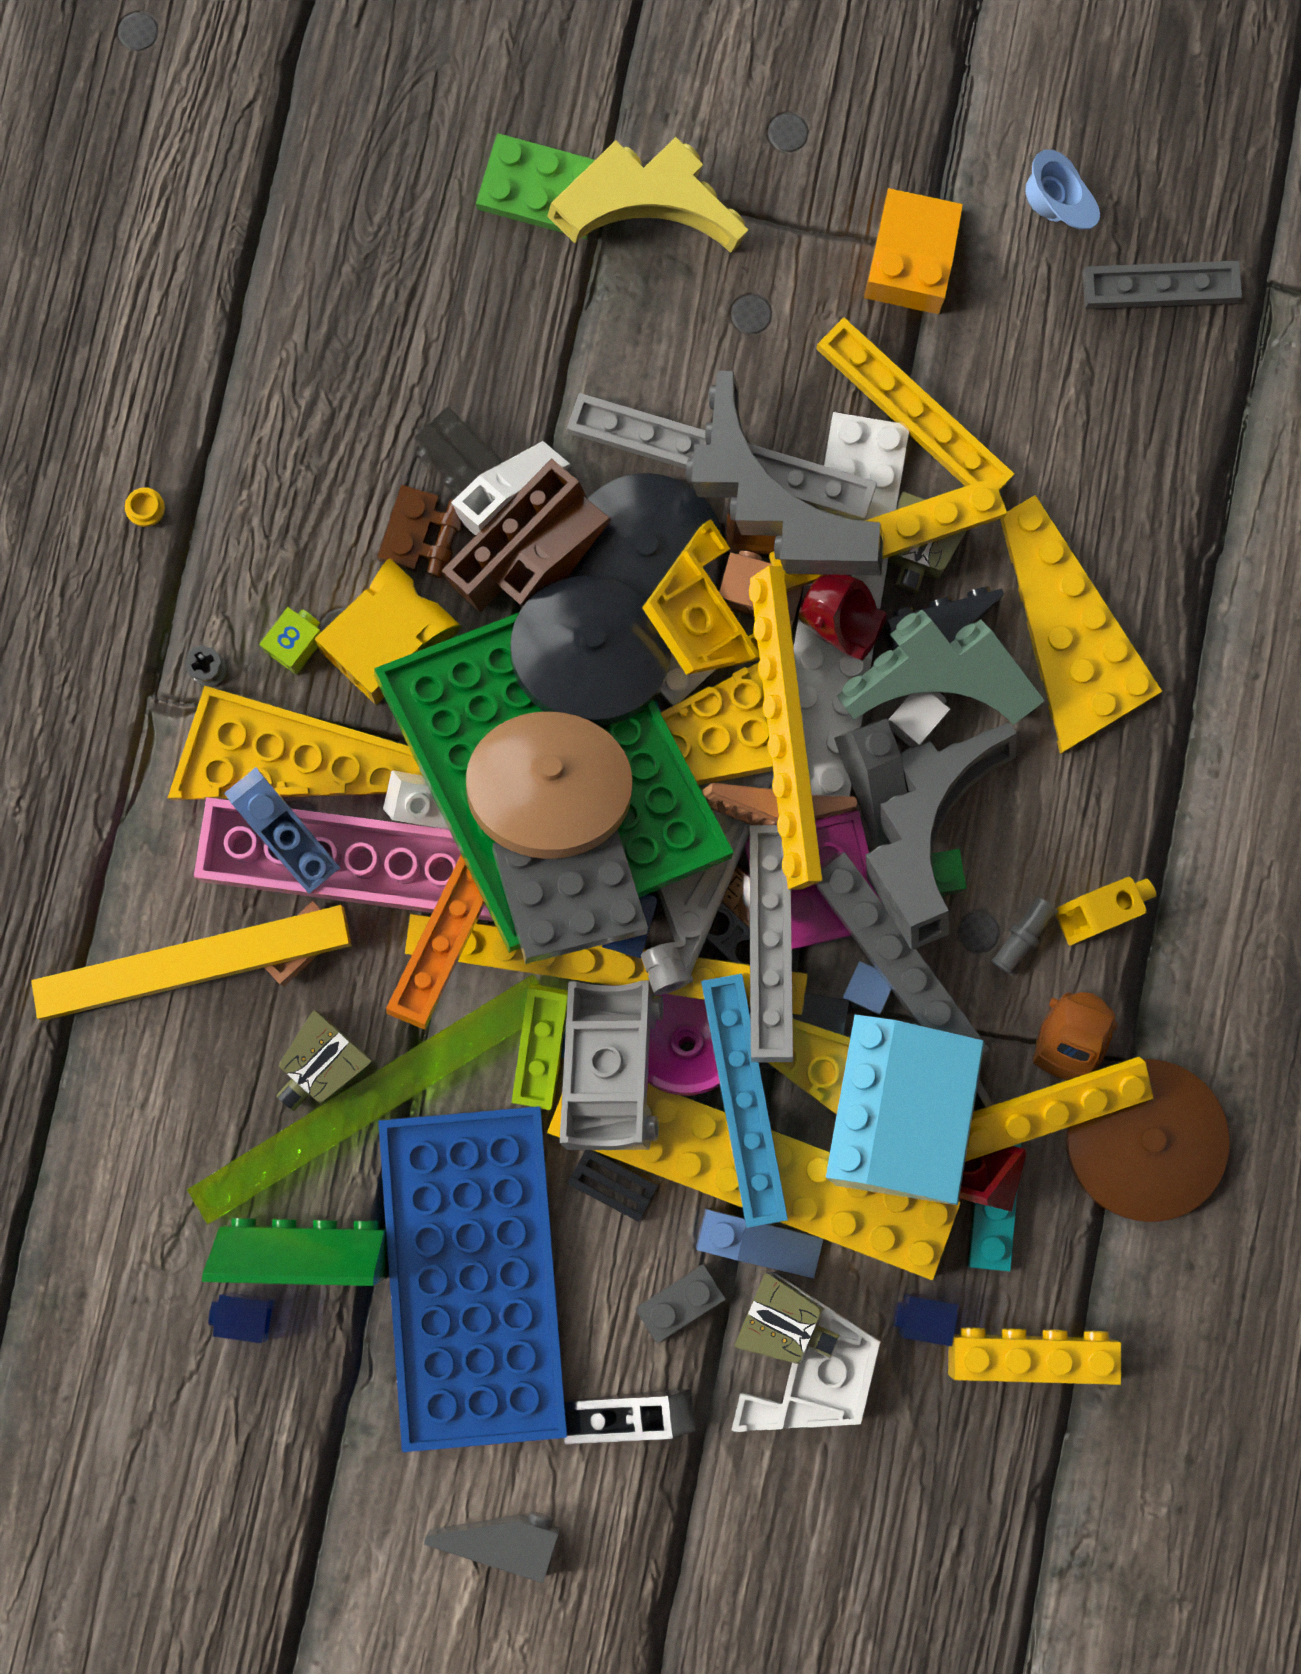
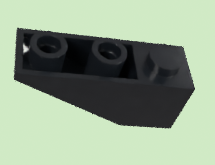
(948, 614)

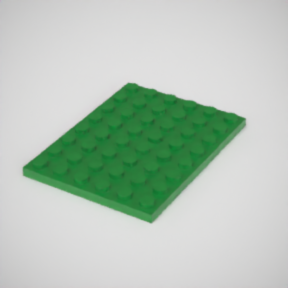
(465, 689)

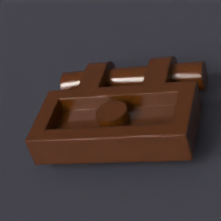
(410, 527)

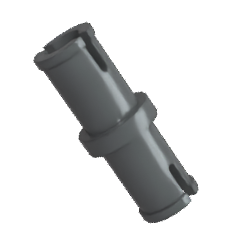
(1024, 936)

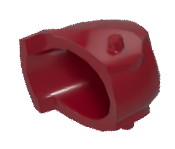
(843, 614)

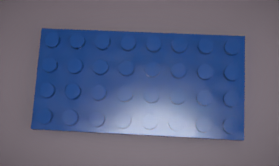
(472, 1279)

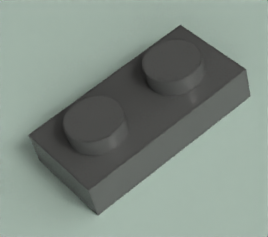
(679, 1303)

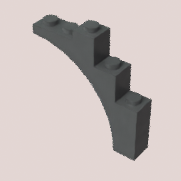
(805, 537)
(911, 821)

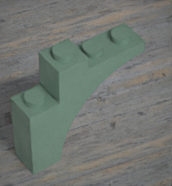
(927, 662)

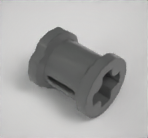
(194, 666)

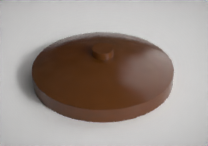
(1156, 1154)

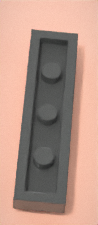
(1162, 284)

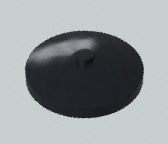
(647, 530)
(588, 650)

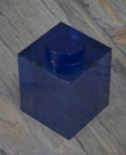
(241, 1317)
(926, 1319)

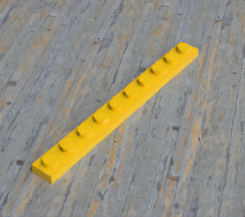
(593, 964)

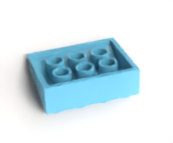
(905, 1110)

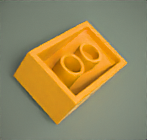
(914, 251)

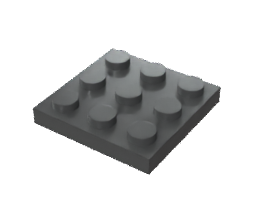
(570, 900)

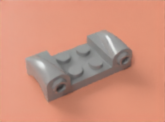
(608, 1067)

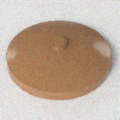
(549, 785)

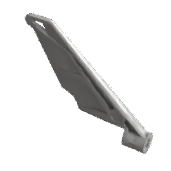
(694, 902)

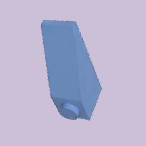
(759, 1245)

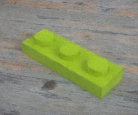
(540, 1047)

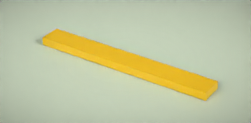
(191, 963)

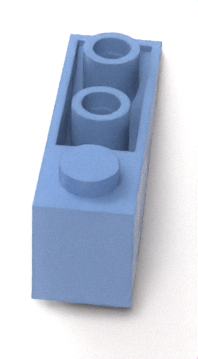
(281, 830)

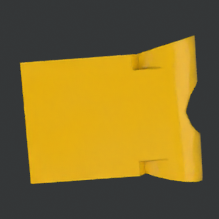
(382, 627)

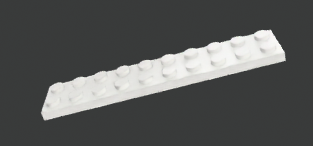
(877, 453)

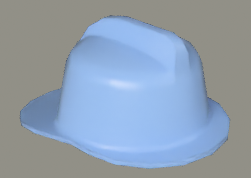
(1059, 193)

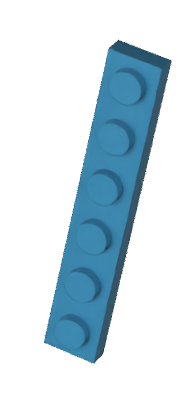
(744, 1101)

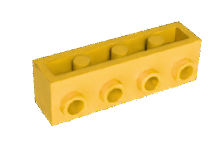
(1035, 1358)

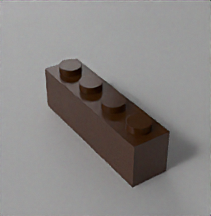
(531, 509)

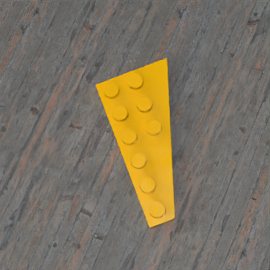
(1078, 644)
(723, 729)
(288, 748)

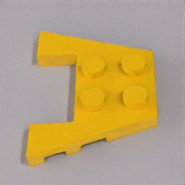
(694, 614)

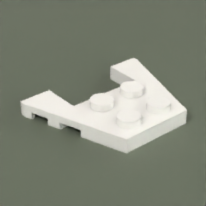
(820, 1388)

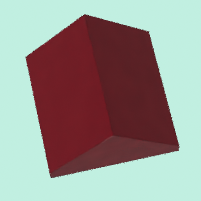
(993, 1178)

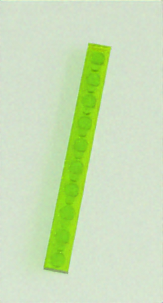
(362, 1104)

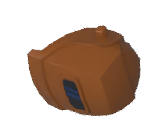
(1074, 1035)

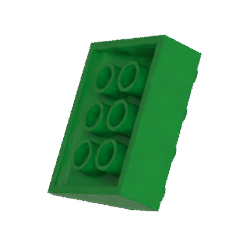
(298, 1254)

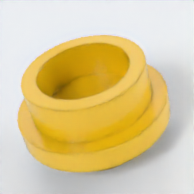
(144, 507)

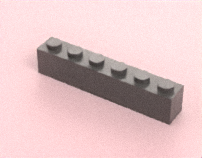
(887, 949)

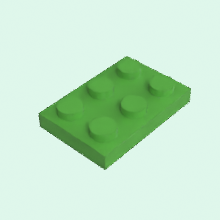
(526, 179)

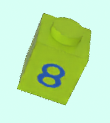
(292, 639)

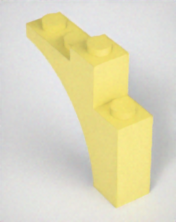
(666, 188)

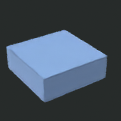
(867, 988)

